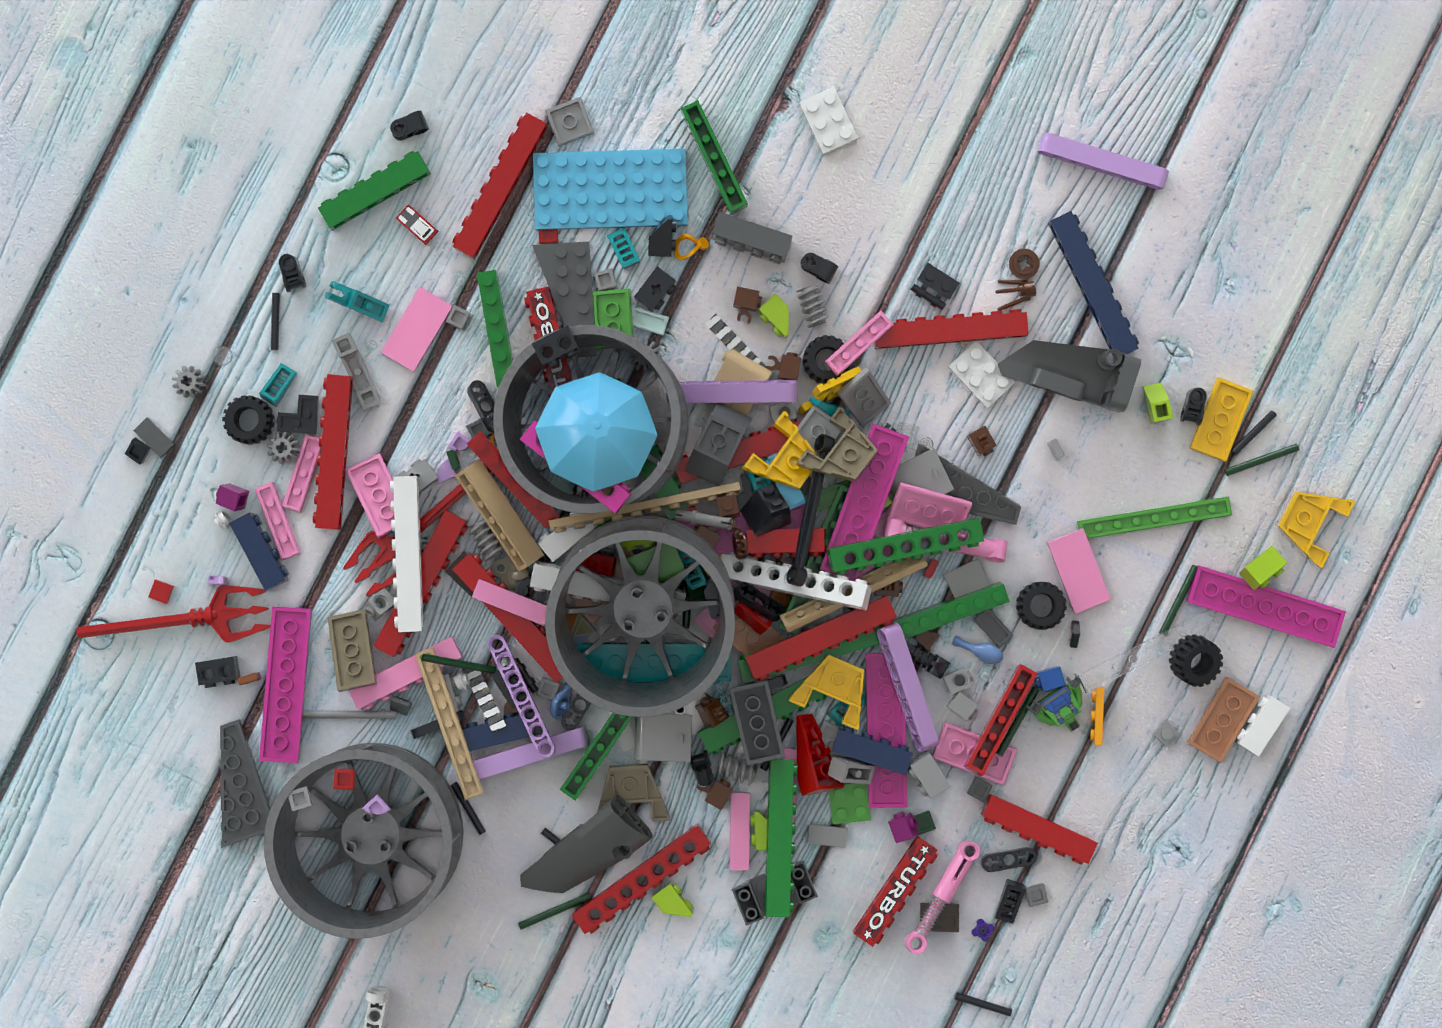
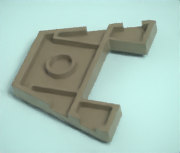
(847, 457)
(634, 785)

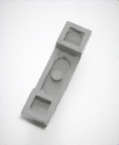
(357, 369)

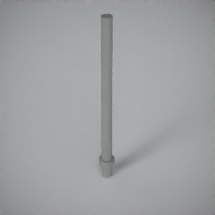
(382, 714)

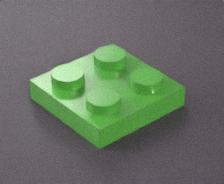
(850, 804)

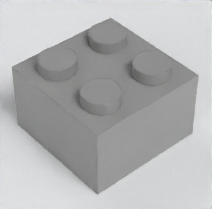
(928, 774)

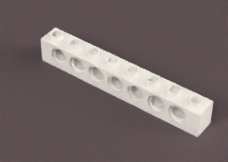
(858, 599)

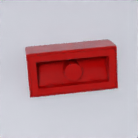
(752, 618)

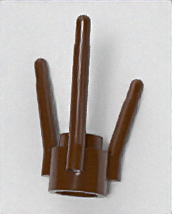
(1024, 288)

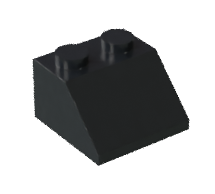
(766, 510)

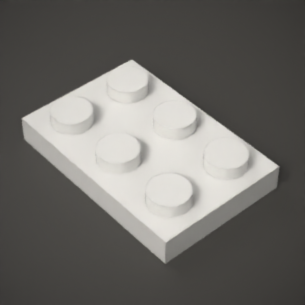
(828, 120)
(980, 374)

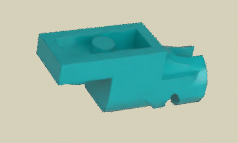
(358, 302)

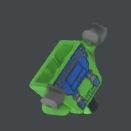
(1060, 705)

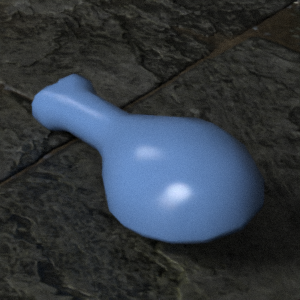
(984, 652)
(561, 702)

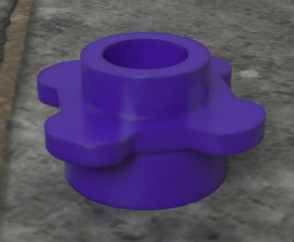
(983, 935)

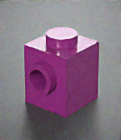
(231, 497)
(903, 826)

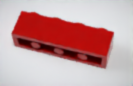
(784, 542)

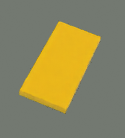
(1221, 419)

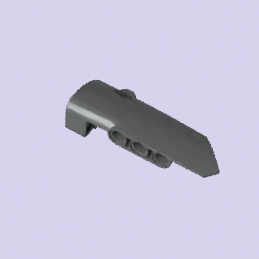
(1075, 372)
(589, 849)

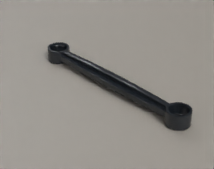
(797, 573)

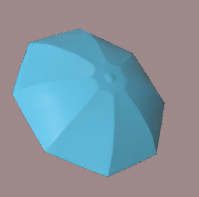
(596, 431)

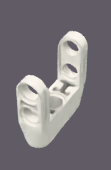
(376, 994)

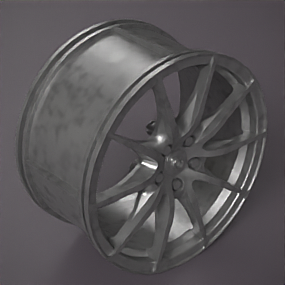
(510, 403)
(640, 612)
(365, 840)

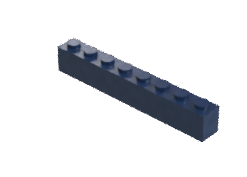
(1092, 283)

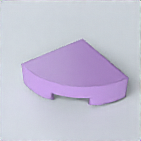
(459, 442)
(445, 472)
(217, 580)
(376, 806)

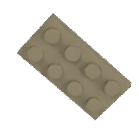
(352, 650)

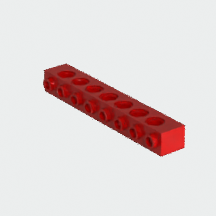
(590, 924)

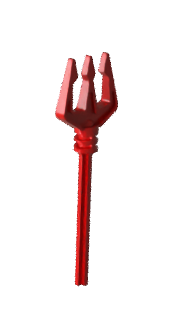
(387, 554)
(215, 615)

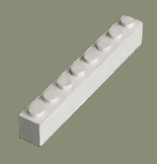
(408, 553)
(581, 584)

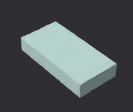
(649, 320)

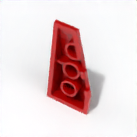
(813, 758)

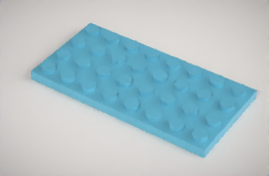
(609, 189)

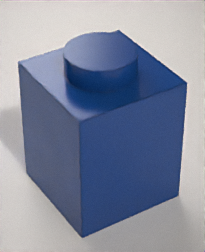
(1049, 678)

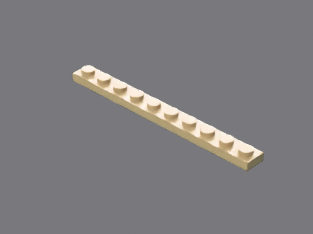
(653, 506)

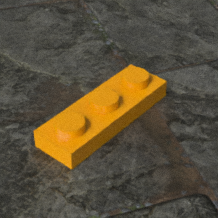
(1097, 715)

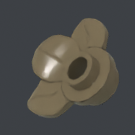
(510, 574)

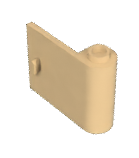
(740, 368)

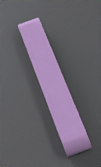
(1103, 161)
(739, 391)
(907, 687)
(517, 688)
(527, 753)

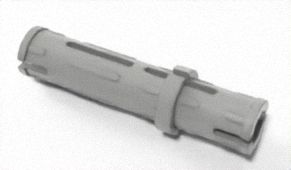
(703, 519)

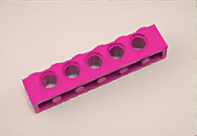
(613, 502)

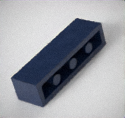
(259, 551)
(481, 735)
(871, 751)

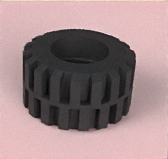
(809, 357)
(233, 413)
(1024, 605)
(1206, 668)

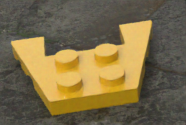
(828, 390)
(784, 466)
(1304, 518)
(837, 680)

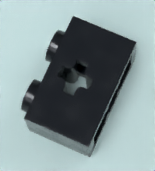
(657, 279)

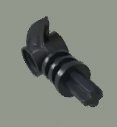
(936, 665)

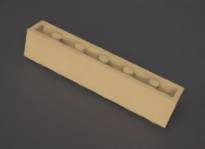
(499, 515)

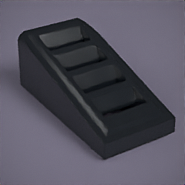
(1010, 884)

